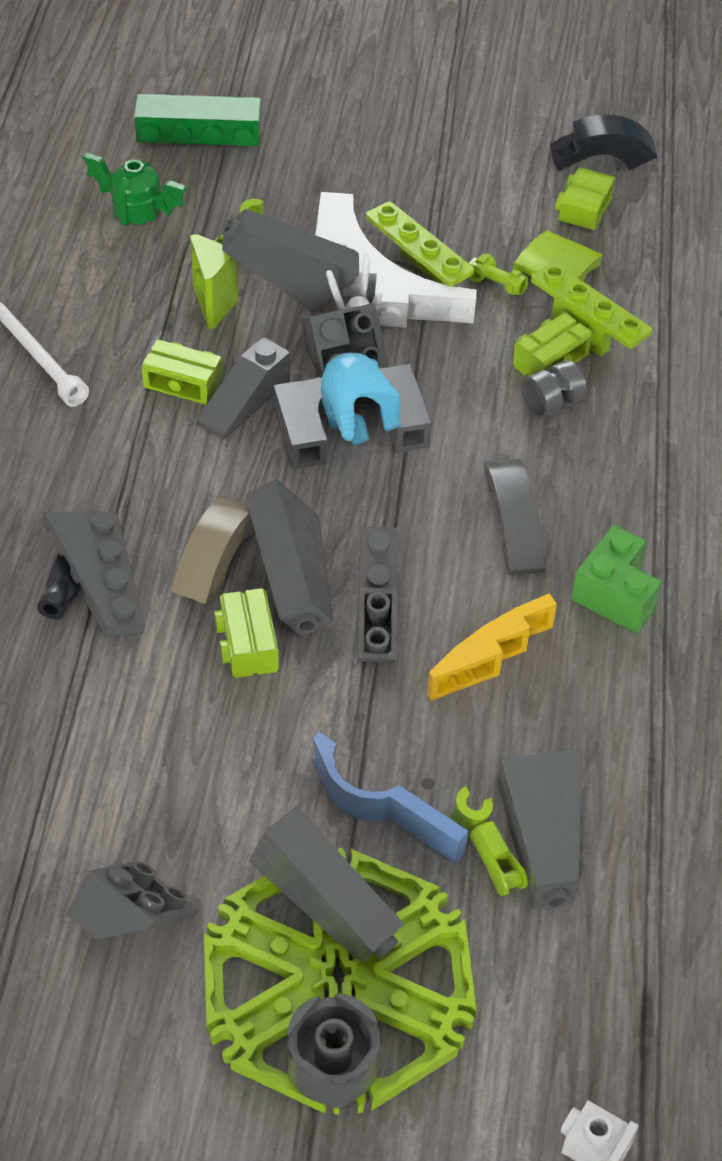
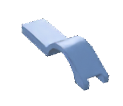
(395, 804)

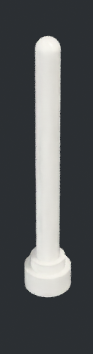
(70, 388)

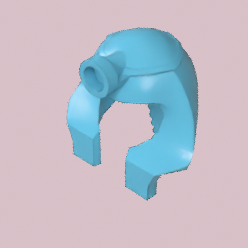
(354, 377)

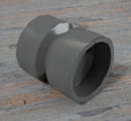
(554, 389)

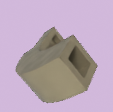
(212, 549)

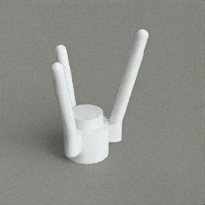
(358, 300)

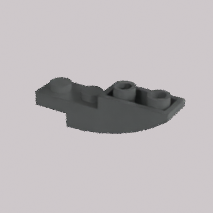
(377, 595)

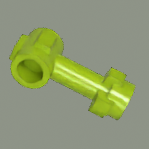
(486, 267)

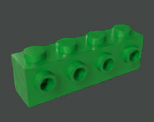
(197, 120)

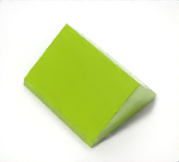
(213, 279)

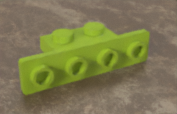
(420, 245)
(590, 309)

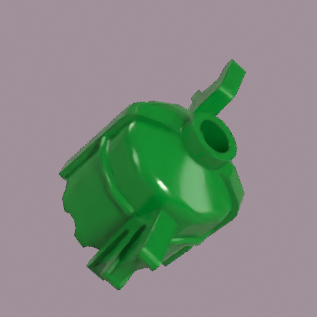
(135, 189)

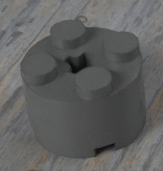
(333, 1049)

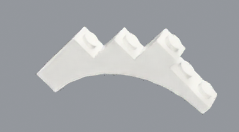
(403, 292)

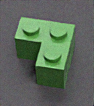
(614, 584)

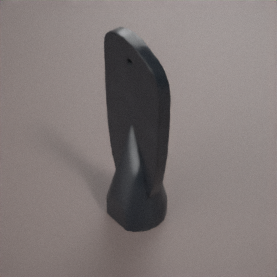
(59, 590)

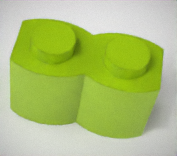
(585, 198)

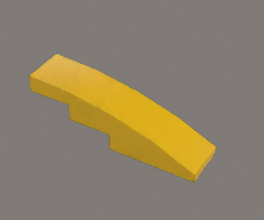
(482, 652)

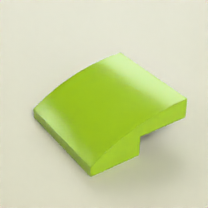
(554, 248)

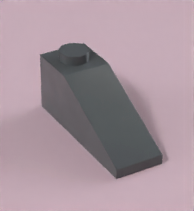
(246, 387)

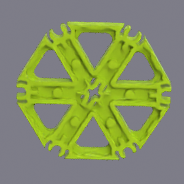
(299, 960)

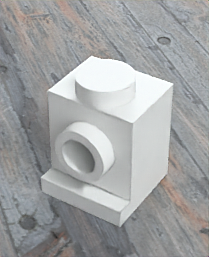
(582, 1145)

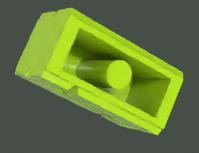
(551, 344)
(182, 371)
(248, 633)

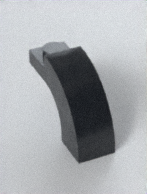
(604, 136)

